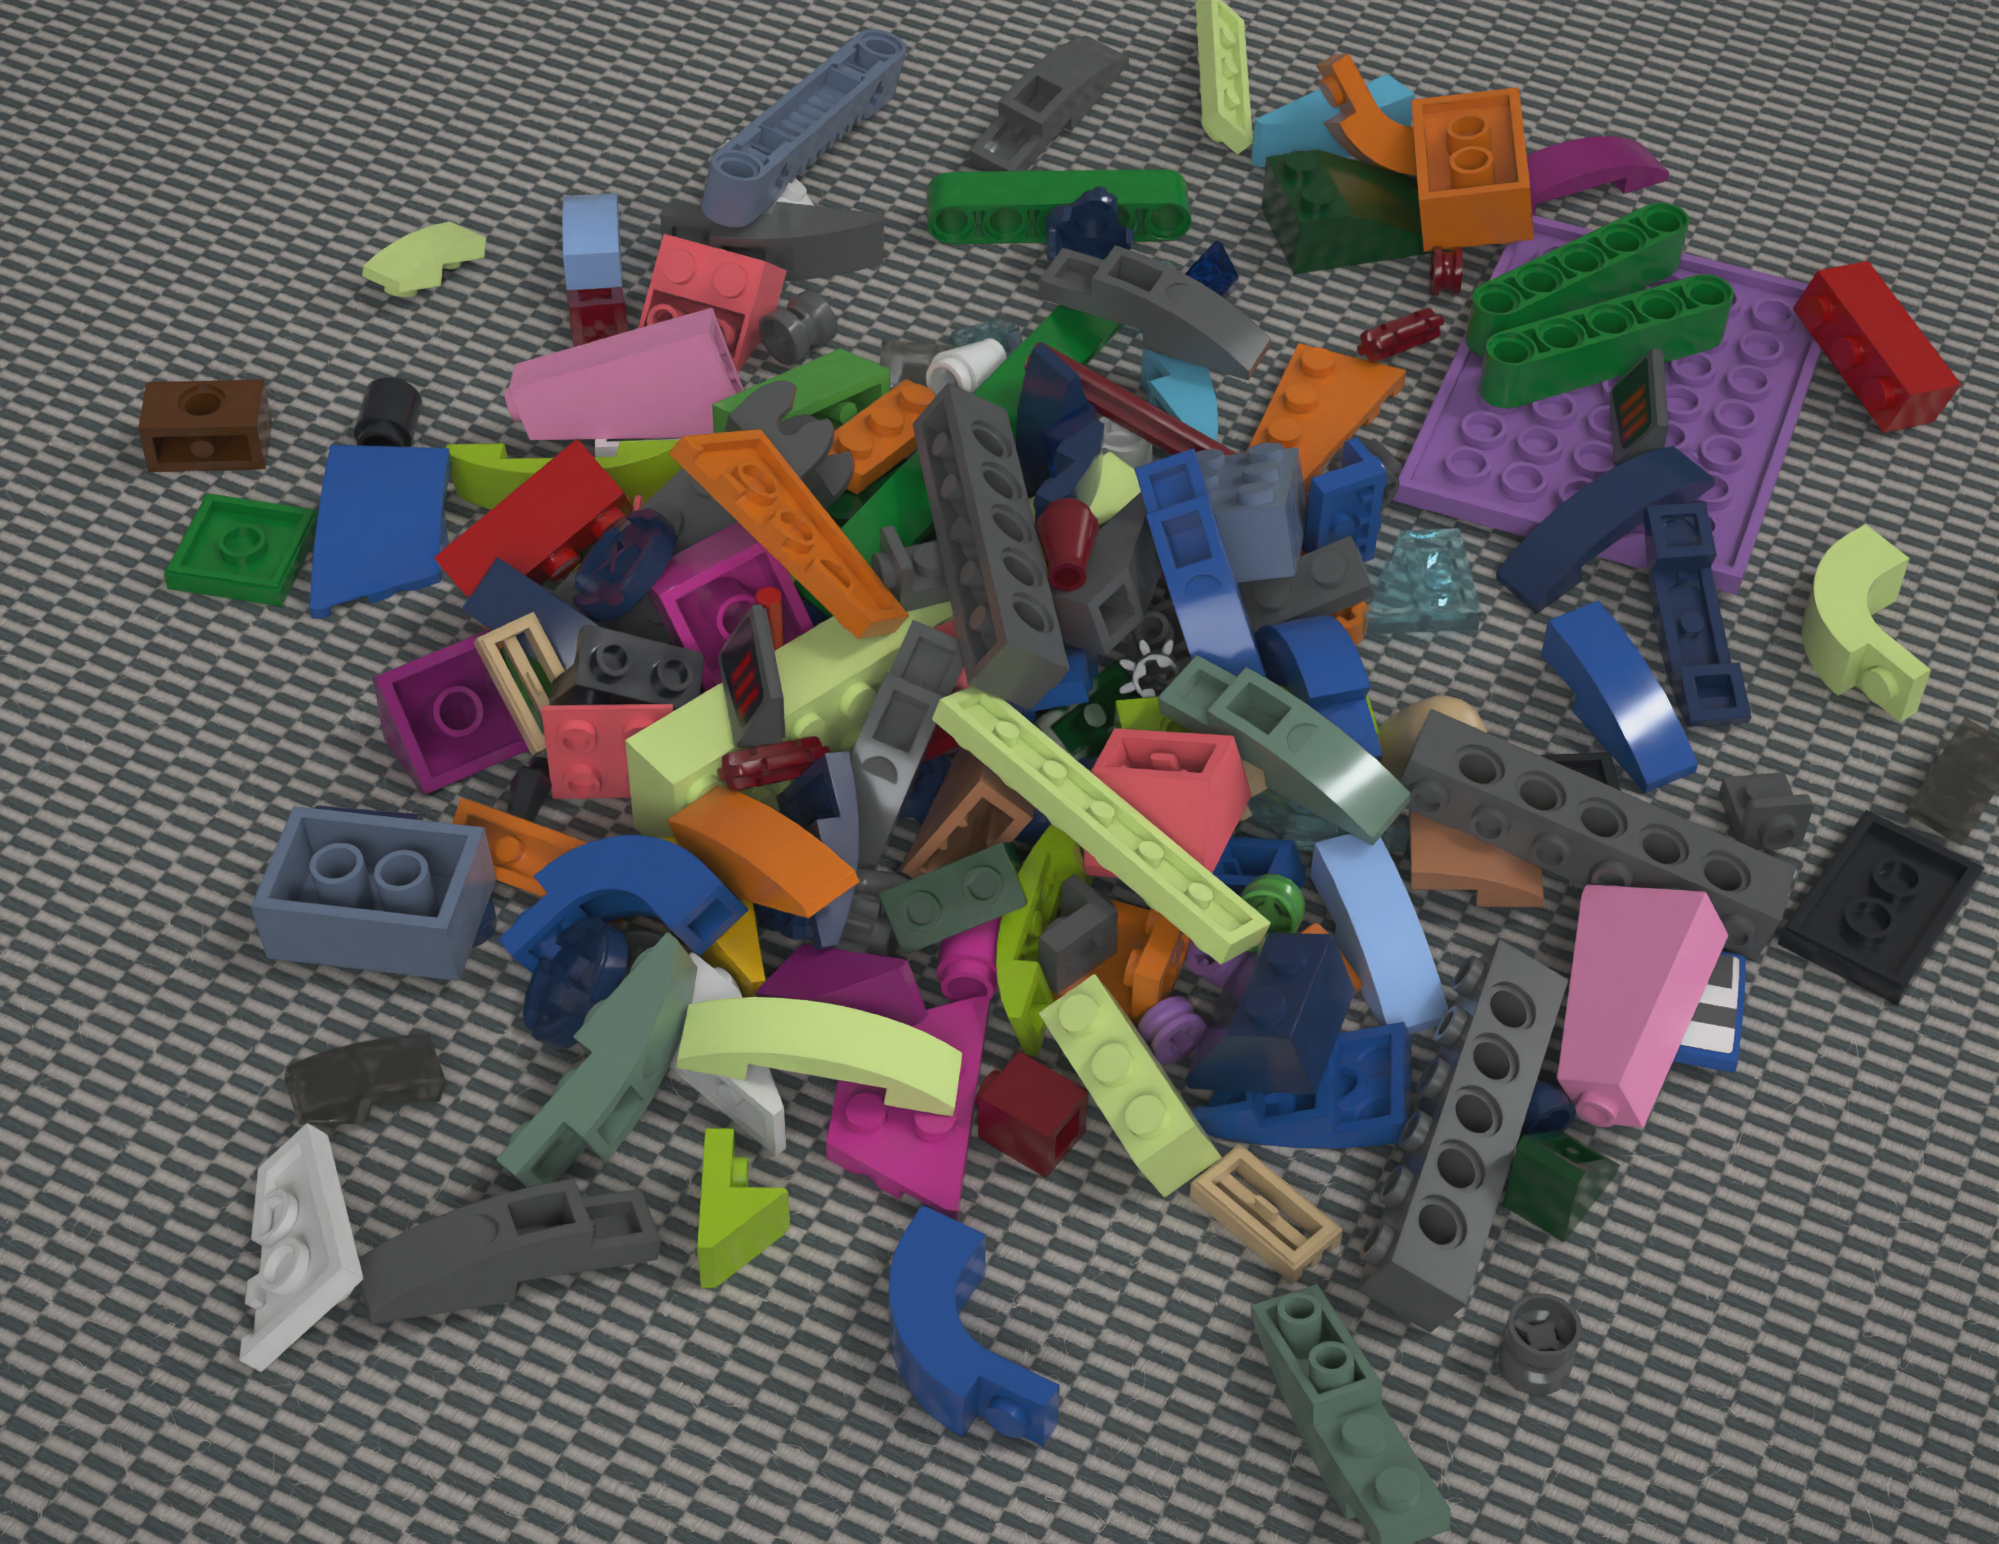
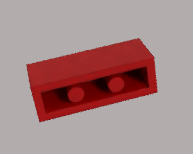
(1876, 346)
(541, 522)

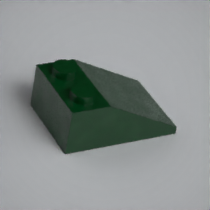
(1339, 211)

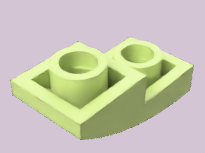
(420, 256)

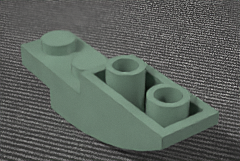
(1292, 744)
(629, 1052)
(1343, 1420)

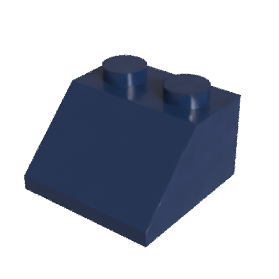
(1276, 1018)

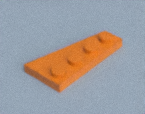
(1324, 403)
(783, 515)

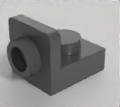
(910, 572)
(1765, 810)
(1080, 937)

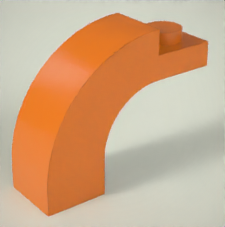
(1361, 124)

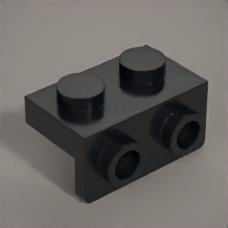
(627, 670)

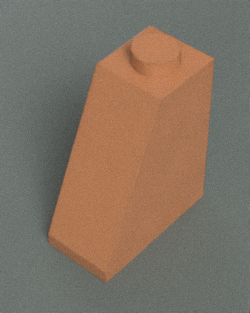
(967, 816)

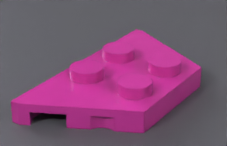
(908, 1147)

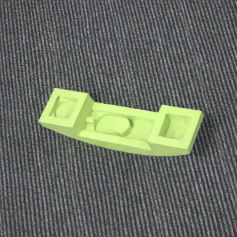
(822, 1042)

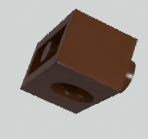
(205, 425)

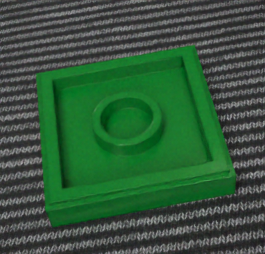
(242, 550)

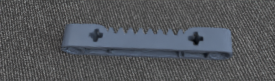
(778, 144)

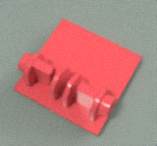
(589, 747)

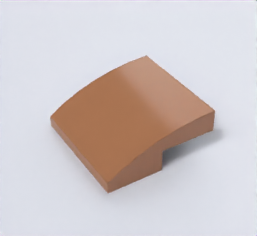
(1458, 861)

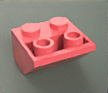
(702, 277)
(1180, 783)

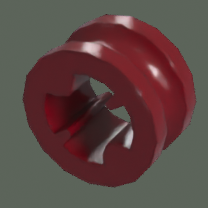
(1445, 271)

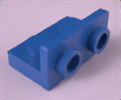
(1347, 502)

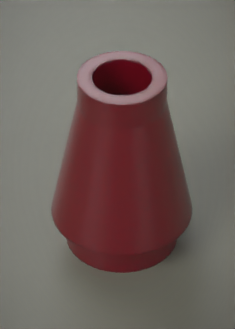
(1067, 540)

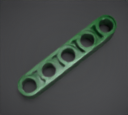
(1015, 204)
(1581, 273)
(1604, 340)

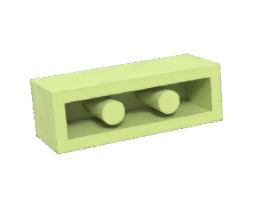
(1129, 1086)

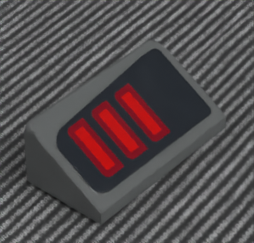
(1639, 409)
(752, 682)

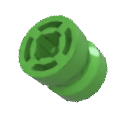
(1276, 890)

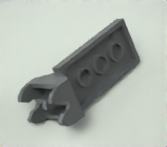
(698, 515)

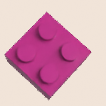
(713, 588)

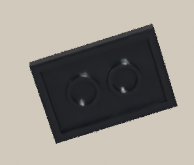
(1881, 907)

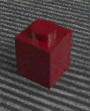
(1031, 1113)

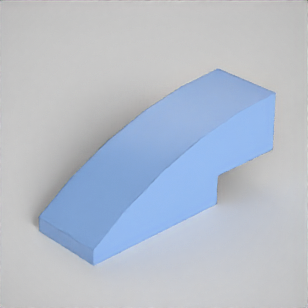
(591, 241)
(1379, 931)

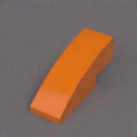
(762, 853)

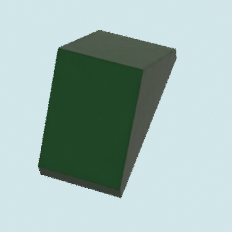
(1556, 1181)

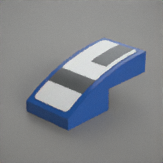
(1717, 1022)

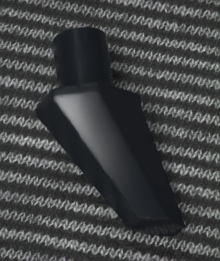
(529, 789)

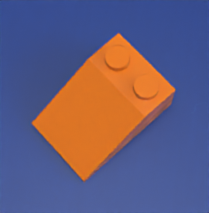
(1472, 169)

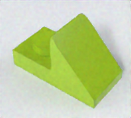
(734, 1218)

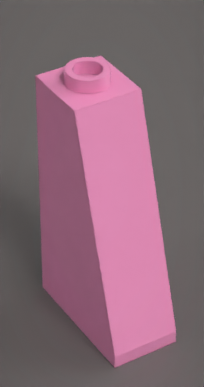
(628, 384)
(1632, 995)

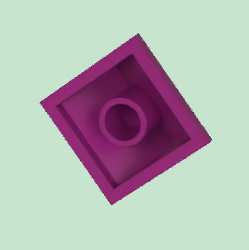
(445, 716)

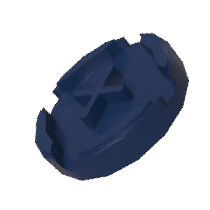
(624, 565)
(576, 980)

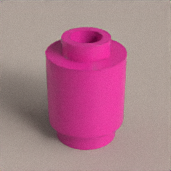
(969, 962)

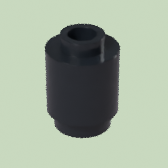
(388, 414)

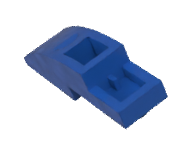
(1197, 563)

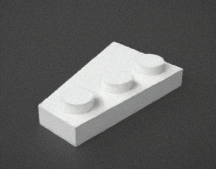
(305, 1243)

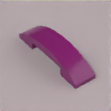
(1591, 163)

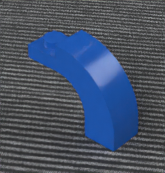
(1323, 670)
(620, 880)
(936, 1357)

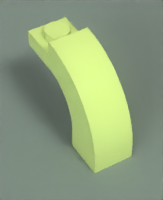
(1839, 634)

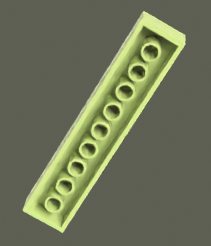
(826, 691)

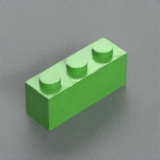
(827, 387)

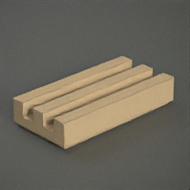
(504, 681)
(1257, 1220)

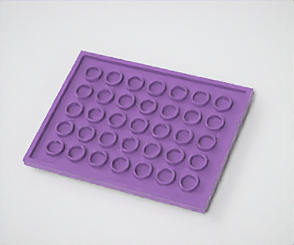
(1730, 401)

